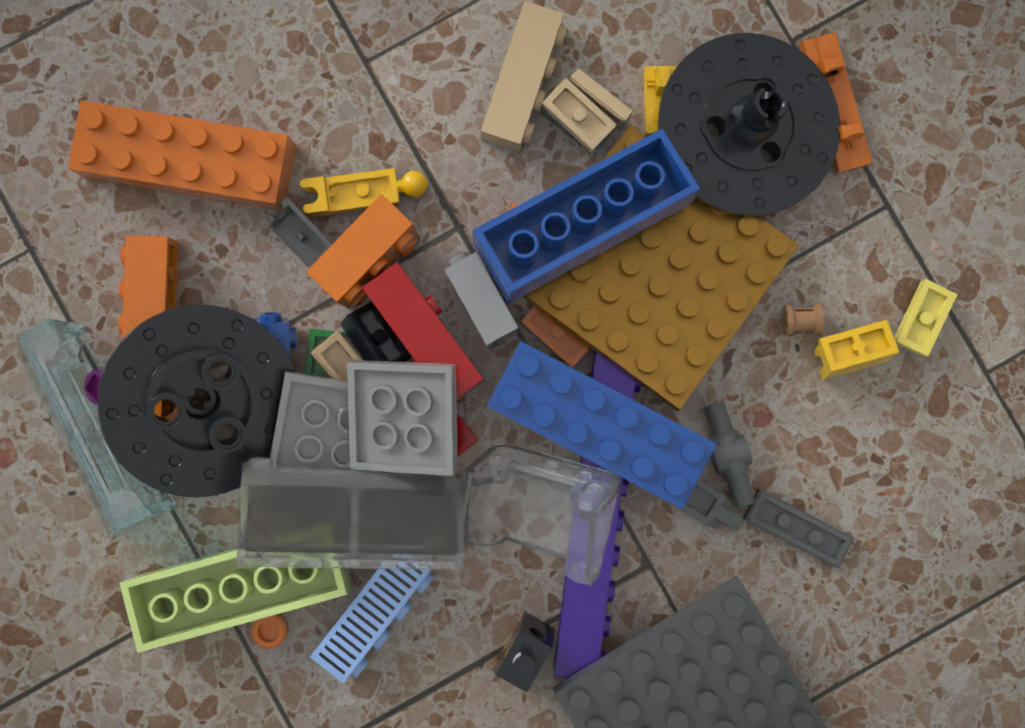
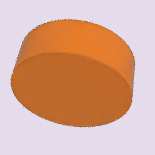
(270, 631)

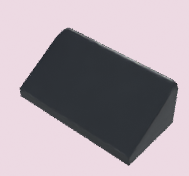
(374, 335)

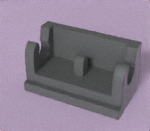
(299, 232)

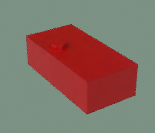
(419, 327)

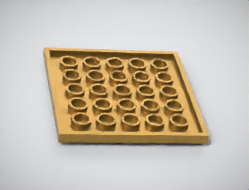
(669, 293)

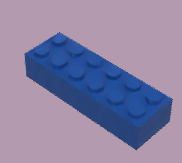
(585, 215)
(601, 425)

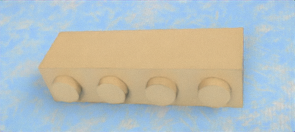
(522, 77)

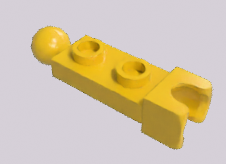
(360, 190)

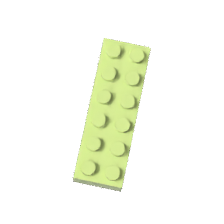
(217, 595)

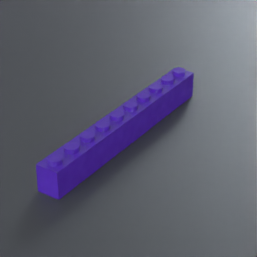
(584, 606)

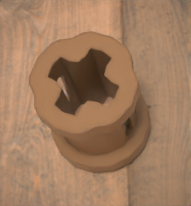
(803, 319)

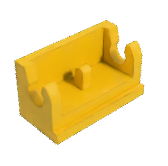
(856, 349)

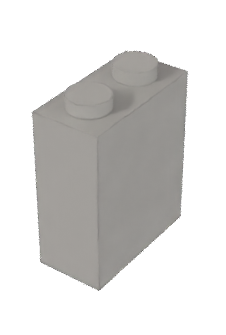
(481, 299)

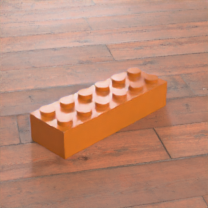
(182, 155)

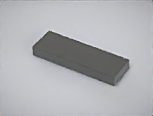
(798, 528)

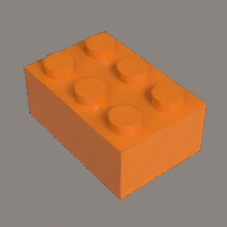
(364, 252)

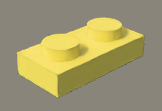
(924, 318)

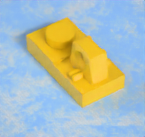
(653, 85)

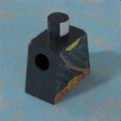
(525, 652)

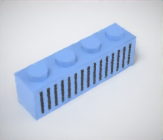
(367, 619)

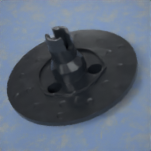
(787, 116)
(168, 361)

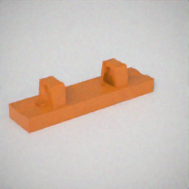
(852, 147)

